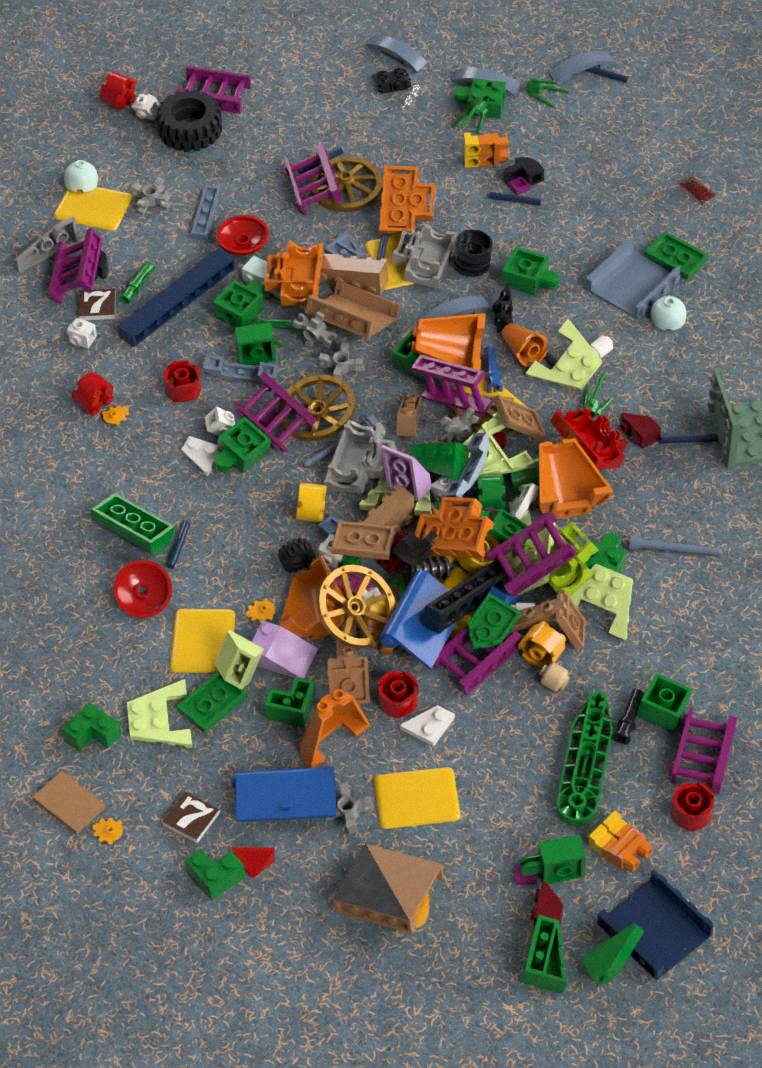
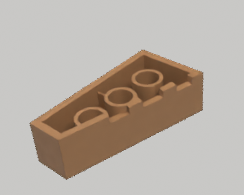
(362, 273)
(395, 510)

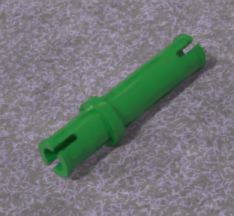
(133, 287)

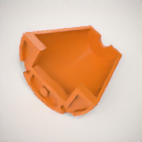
(451, 339)
(569, 480)
(300, 610)
(331, 713)

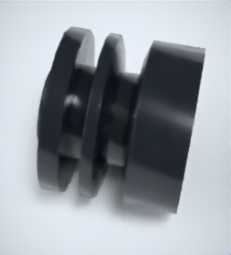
(473, 253)

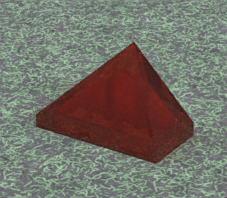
(697, 189)

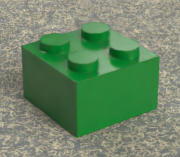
(255, 344)
(664, 702)

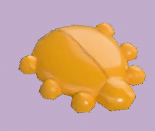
(115, 415)
(261, 610)
(108, 830)

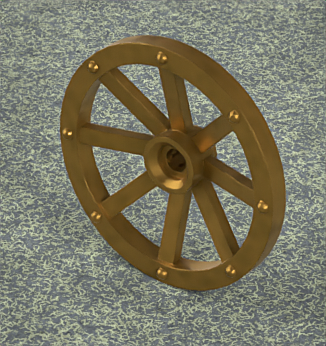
(348, 180)
(321, 409)
(357, 603)

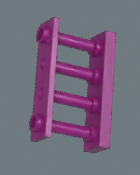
(209, 76)
(329, 179)
(85, 272)
(456, 374)
(279, 396)
(548, 562)
(483, 668)
(718, 762)

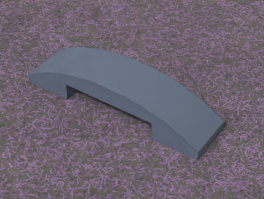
(399, 50)
(580, 63)
(466, 75)
(459, 306)
(238, 372)
(478, 448)

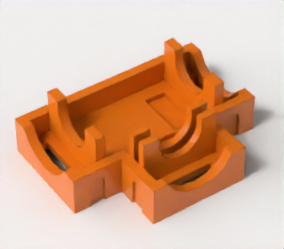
(404, 200)
(295, 273)
(458, 528)

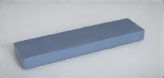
(205, 212)

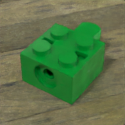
(488, 91)
(528, 272)
(239, 303)
(241, 446)
(608, 554)
(556, 860)

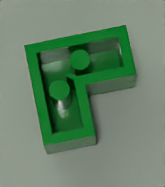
(292, 706)
(89, 725)
(217, 876)

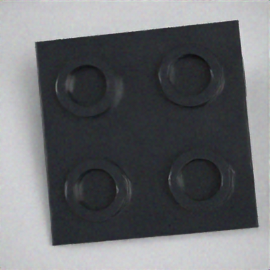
(399, 75)
(503, 309)

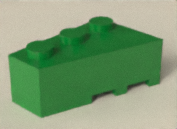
(441, 458)
(544, 957)

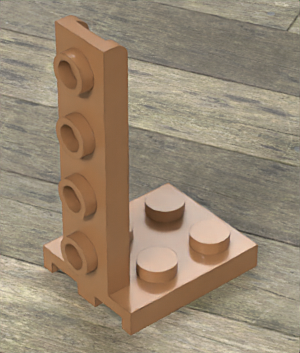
(561, 609)
(349, 671)

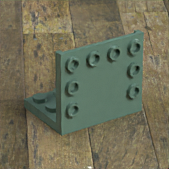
(736, 425)

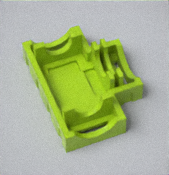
(574, 568)

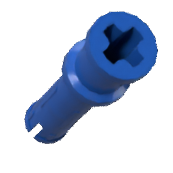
(492, 376)

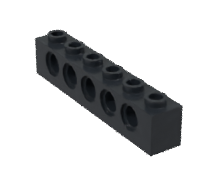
(463, 598)

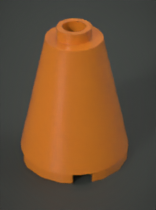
(525, 344)

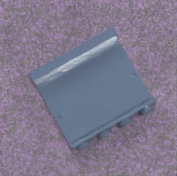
(631, 280)

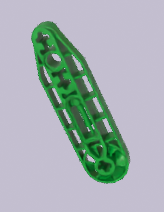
(573, 799)

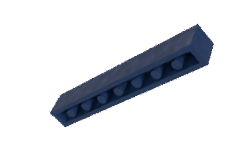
(176, 297)

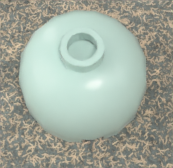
(80, 176)
(668, 313)

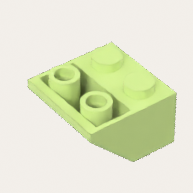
(238, 659)

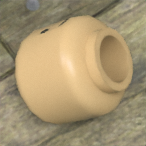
(554, 677)

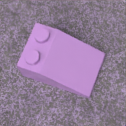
(406, 471)
(283, 651)

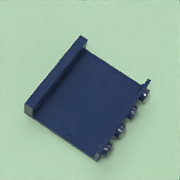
(668, 921)

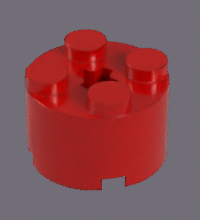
(118, 90)
(182, 381)
(93, 393)
(398, 693)
(692, 806)

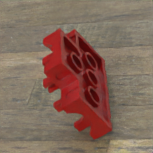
(593, 436)

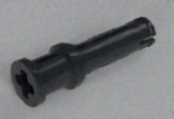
(627, 722)

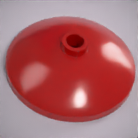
(242, 235)
(142, 575)

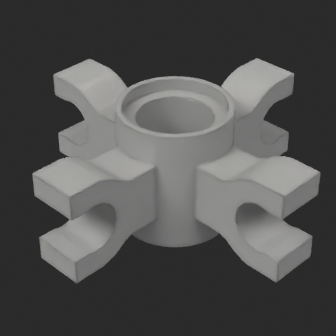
(150, 195)
(314, 330)
(341, 362)
(459, 426)
(352, 814)

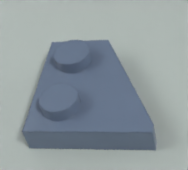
(343, 246)

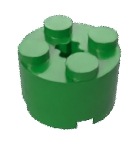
(490, 491)

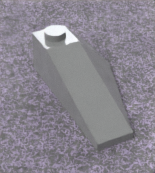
(47, 244)

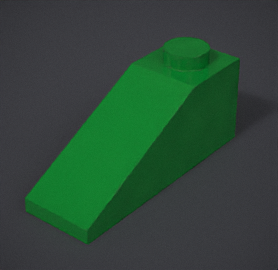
(612, 955)

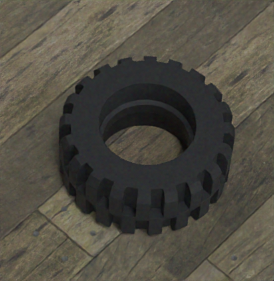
(192, 134)

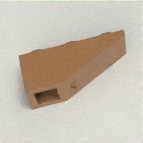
(408, 415)

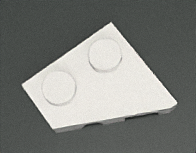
(200, 453)
(520, 504)
(429, 725)

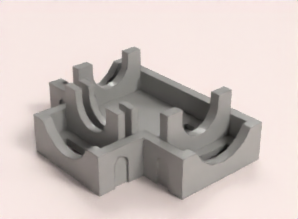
(425, 255)
(357, 458)

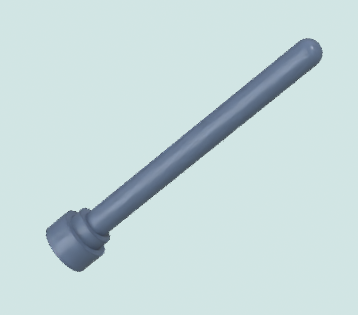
(369, 421)
(636, 543)

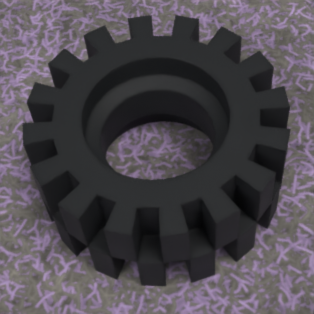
(296, 555)

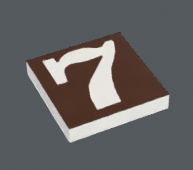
(97, 304)
(191, 817)

